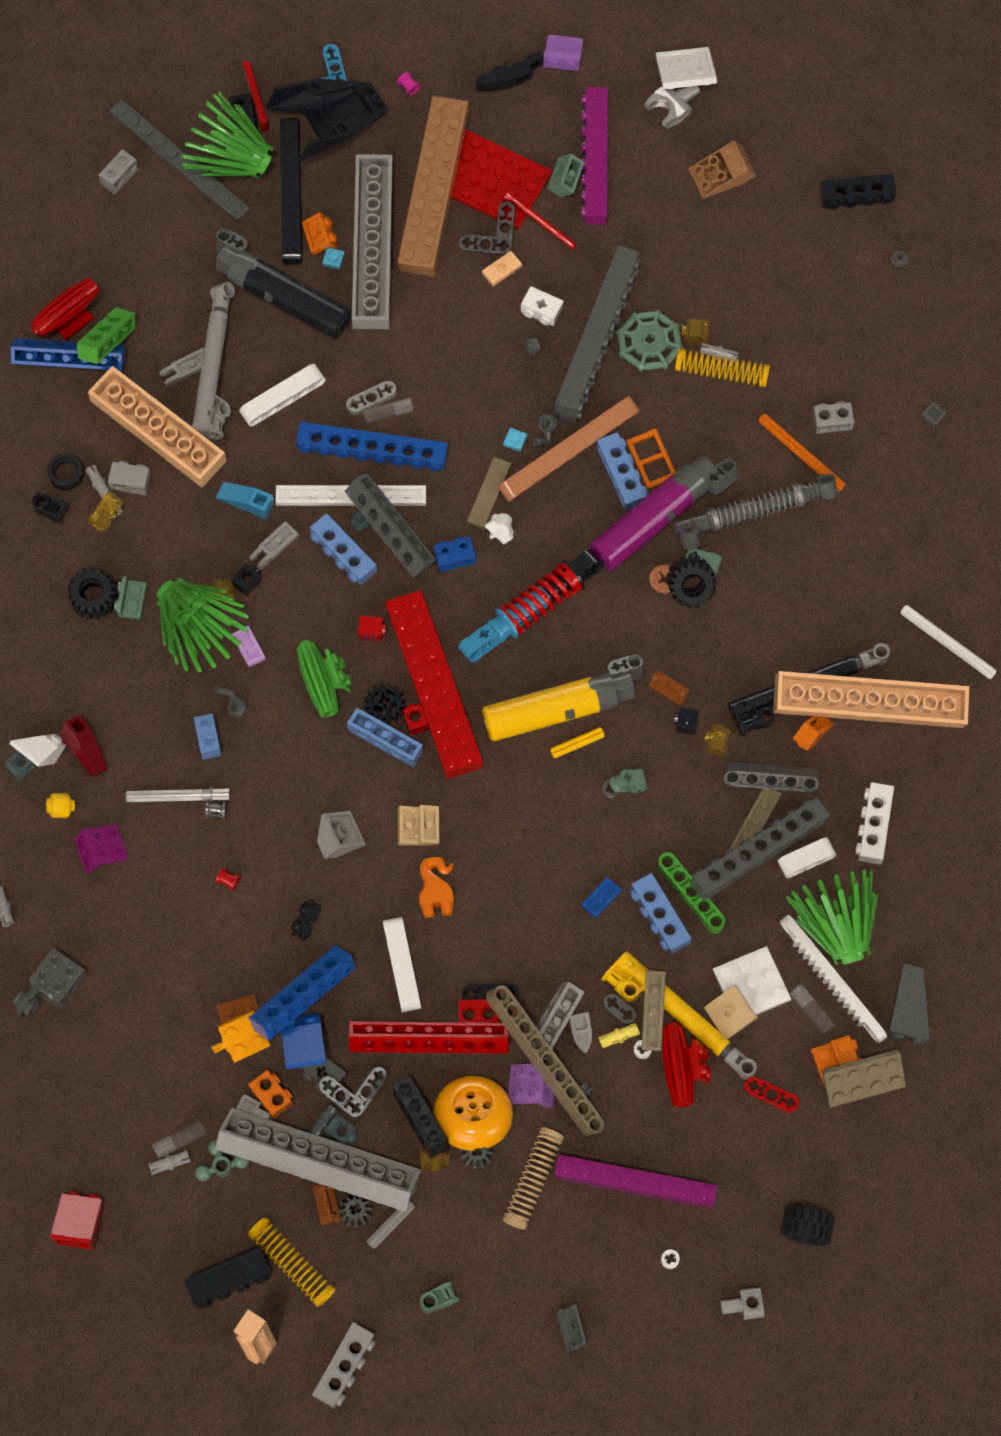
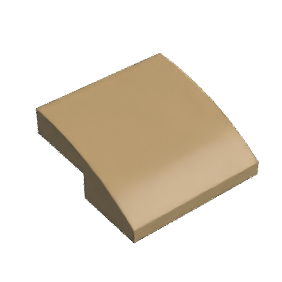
(418, 825)

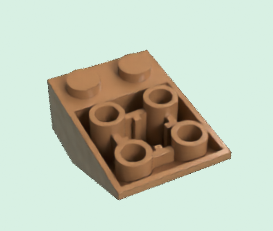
(722, 170)

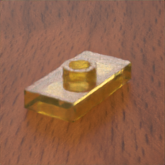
(105, 511)

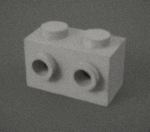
(129, 478)

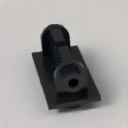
(307, 912)

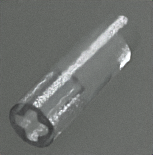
(388, 410)
(812, 1008)
(179, 1139)

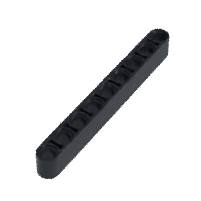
(290, 191)

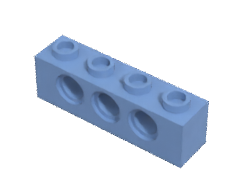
(615, 444)
(327, 526)
(385, 737)
(649, 886)

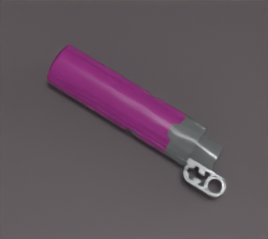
(661, 508)

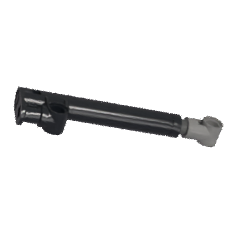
(749, 708)

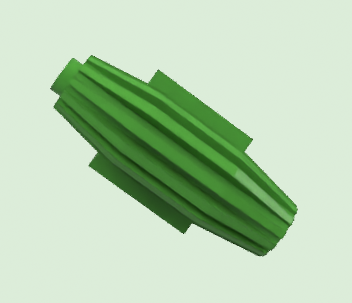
(322, 677)

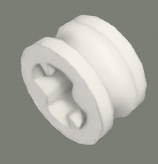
(637, 1052)
(667, 1253)

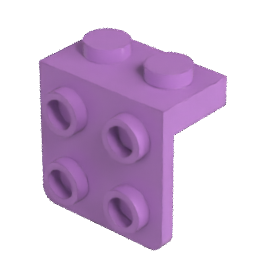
(563, 52)

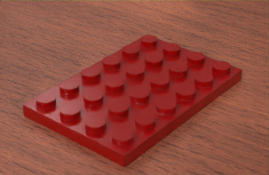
(490, 171)

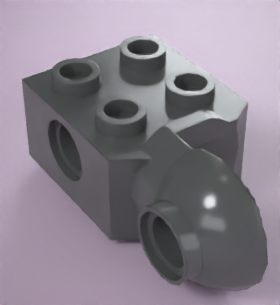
(52, 981)

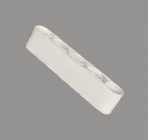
(282, 395)
(402, 964)

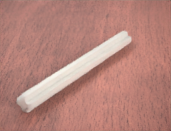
(948, 642)

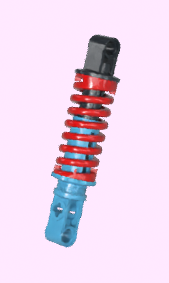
(530, 603)

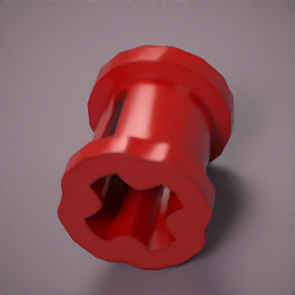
(228, 879)

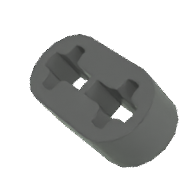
(616, 1012)

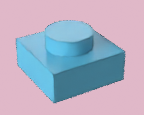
(333, 258)
(515, 439)

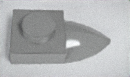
(581, 1030)

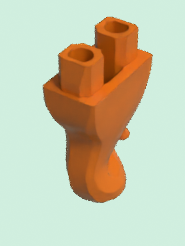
(435, 890)

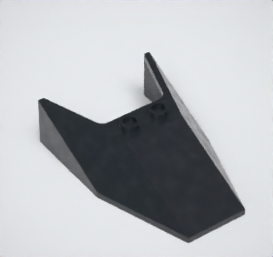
(332, 108)

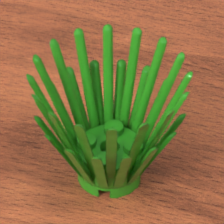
(245, 151)
(183, 605)
(836, 933)

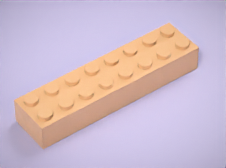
(157, 426)

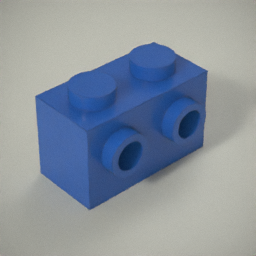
(454, 554)

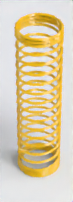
(682, 354)
(254, 1232)

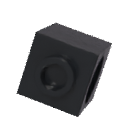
(246, 587)

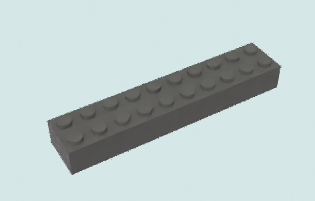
(597, 334)

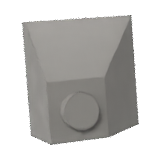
(338, 834)

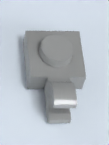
(252, 1107)

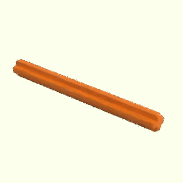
(798, 449)

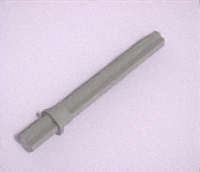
(178, 795)

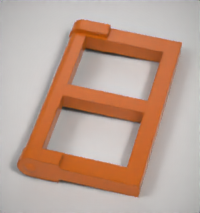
(640, 463)

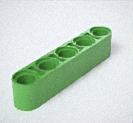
(695, 901)

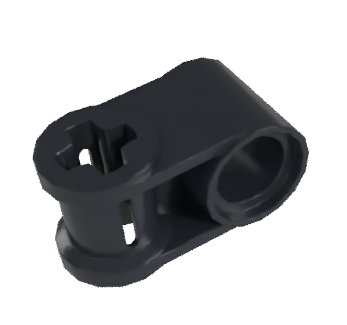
(53, 509)

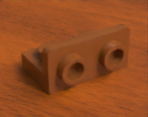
(235, 1008)

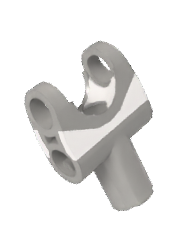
(674, 101)

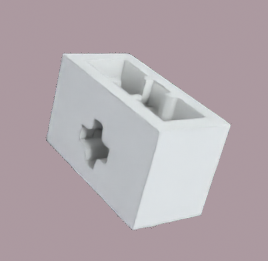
(550, 306)

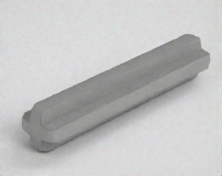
(388, 1226)

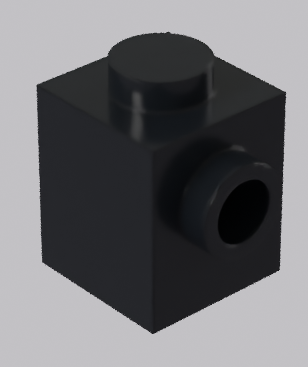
(686, 720)

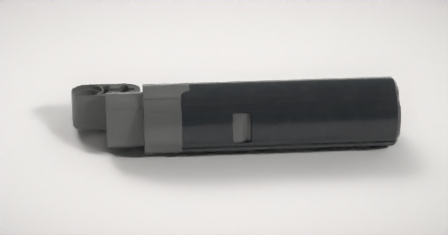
(278, 287)

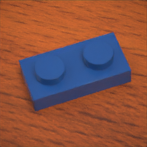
(601, 898)

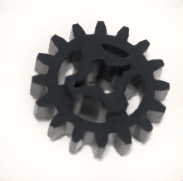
(392, 701)

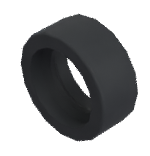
(69, 484)

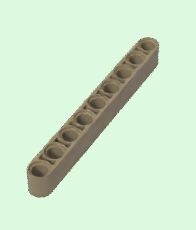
(553, 1065)

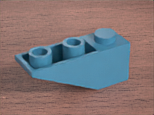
(247, 499)

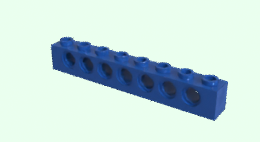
(364, 439)

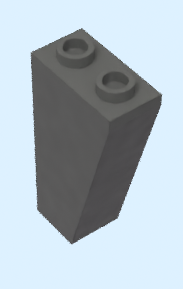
(909, 1012)

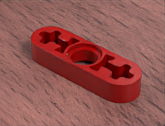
(782, 1106)

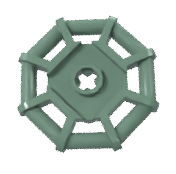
(645, 349)

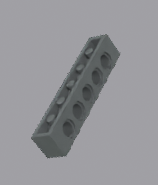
(390, 525)

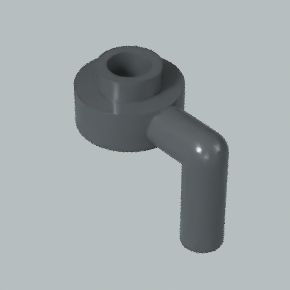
(547, 425)
(236, 706)

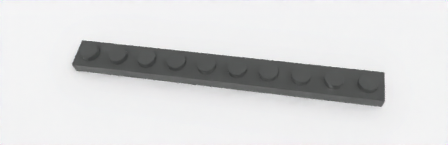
(172, 155)

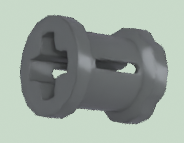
(215, 810)

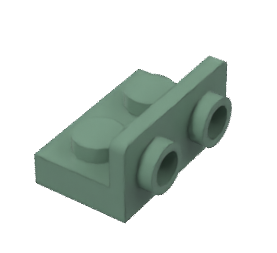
(130, 599)

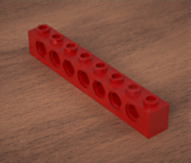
(428, 1037)

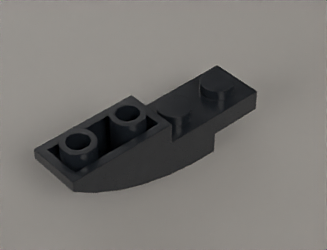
(504, 77)

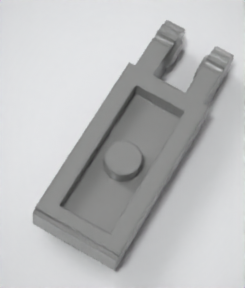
(183, 367)
(274, 544)

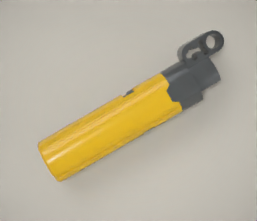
(564, 701)

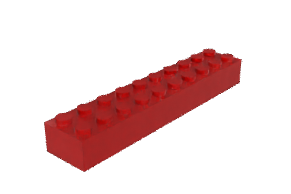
(434, 684)

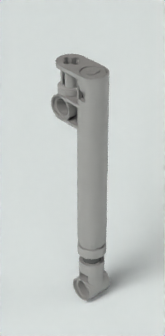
(209, 408)

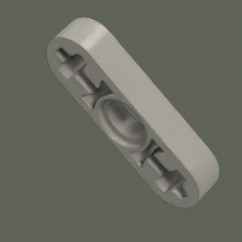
(374, 390)

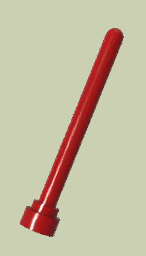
(513, 198)

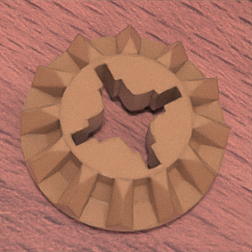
(655, 578)

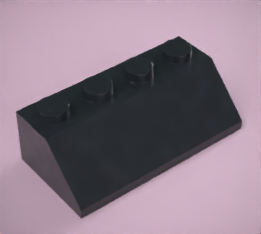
(227, 1278)

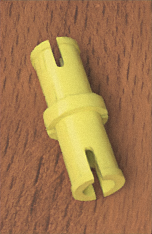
(619, 1035)

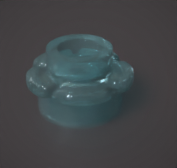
(355, 521)

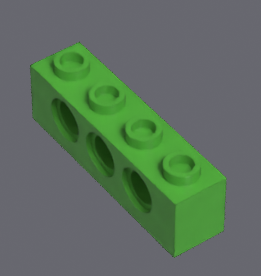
(106, 335)

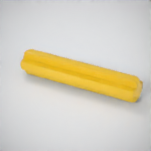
(577, 742)

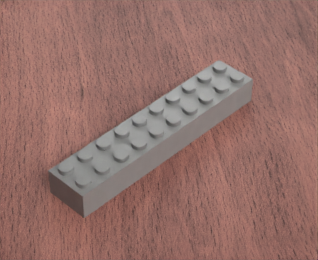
(372, 242)
(318, 1159)

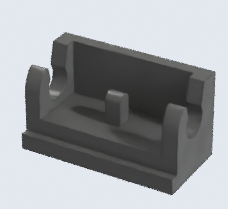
(571, 1328)

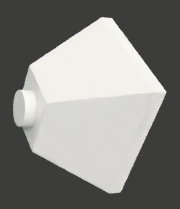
(40, 749)

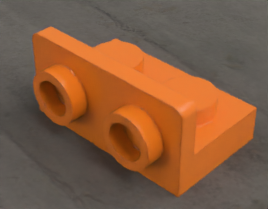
(319, 233)

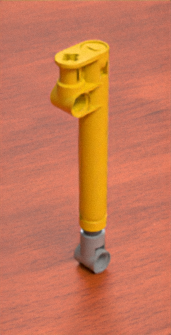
(630, 973)

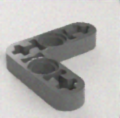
(354, 1097)

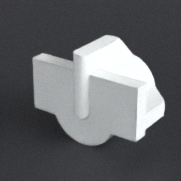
(500, 527)

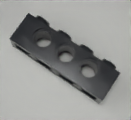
(848, 186)
(420, 1117)

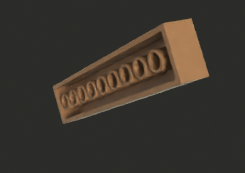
(433, 186)

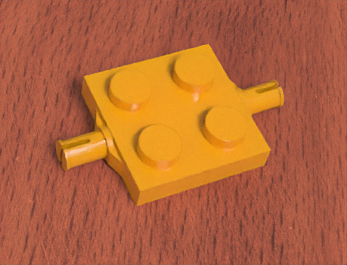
(240, 1038)

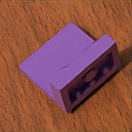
(528, 1086)

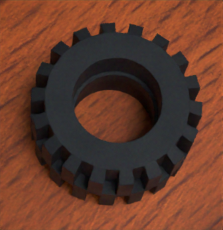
(687, 567)
(95, 607)
(807, 1226)

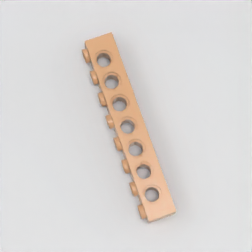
(255, 1337)

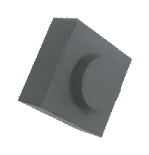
(933, 414)

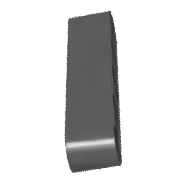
(780, 781)

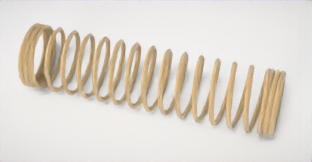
(520, 1220)

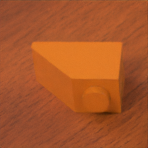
(812, 732)

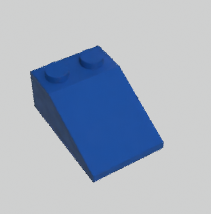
(304, 1042)

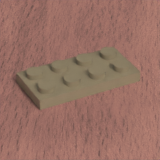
(863, 1078)

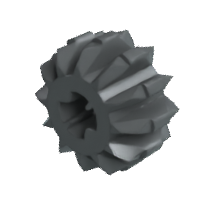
(485, 1153)
(358, 1216)

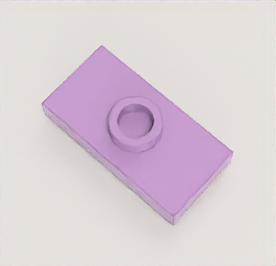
(249, 647)

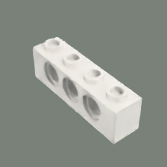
(882, 794)

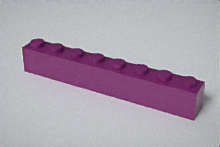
(595, 155)
(635, 1181)

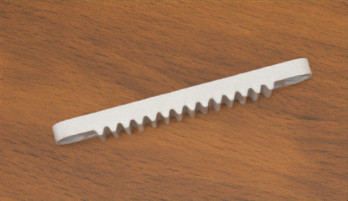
(833, 979)

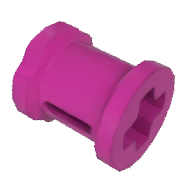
(408, 83)

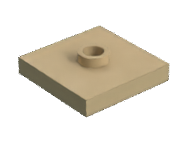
(730, 1012)

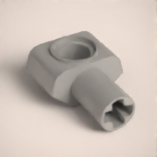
(739, 1304)

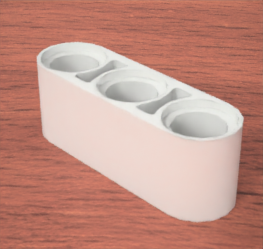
(806, 857)

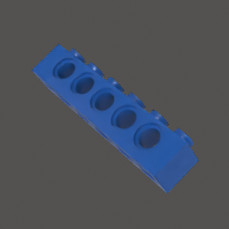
(60, 355)
(302, 992)

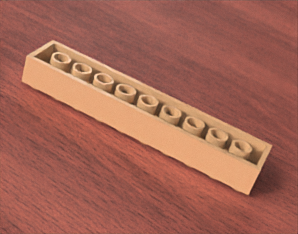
(871, 699)

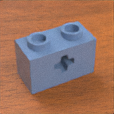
(207, 736)

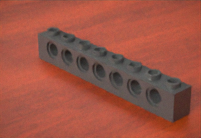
(707, 888)

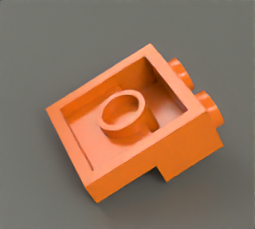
(834, 1054)

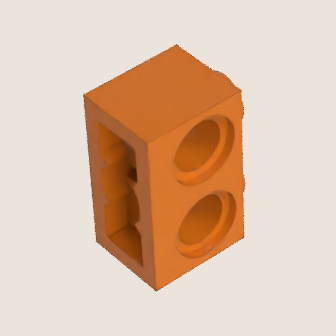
(267, 1096)

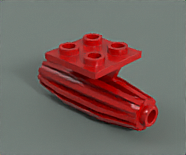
(67, 311)
(683, 1065)

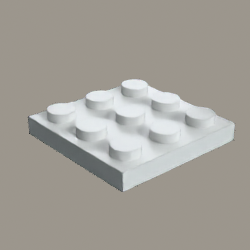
(686, 68)
(756, 979)

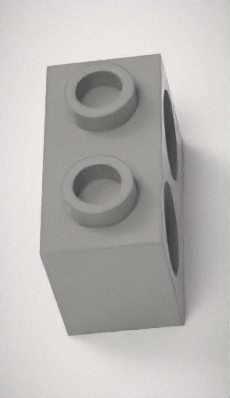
(118, 171)
(834, 422)

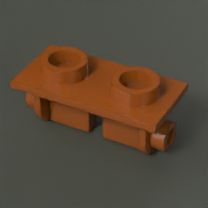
(669, 687)
(326, 1204)

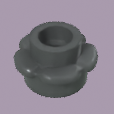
(899, 263)
(532, 346)

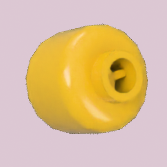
(59, 805)

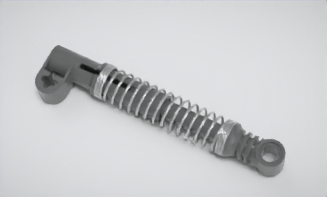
(688, 529)

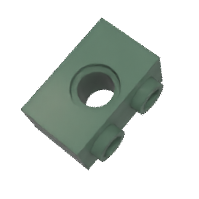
(565, 175)

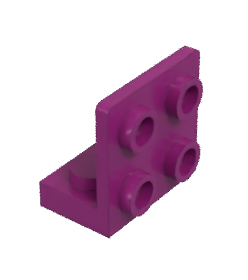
(100, 847)

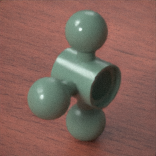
(203, 1172)

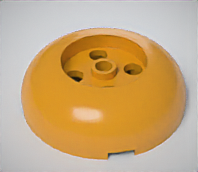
(466, 1129)

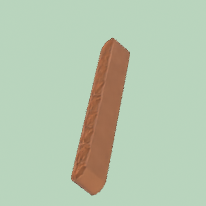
(568, 449)

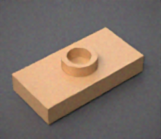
(501, 268)

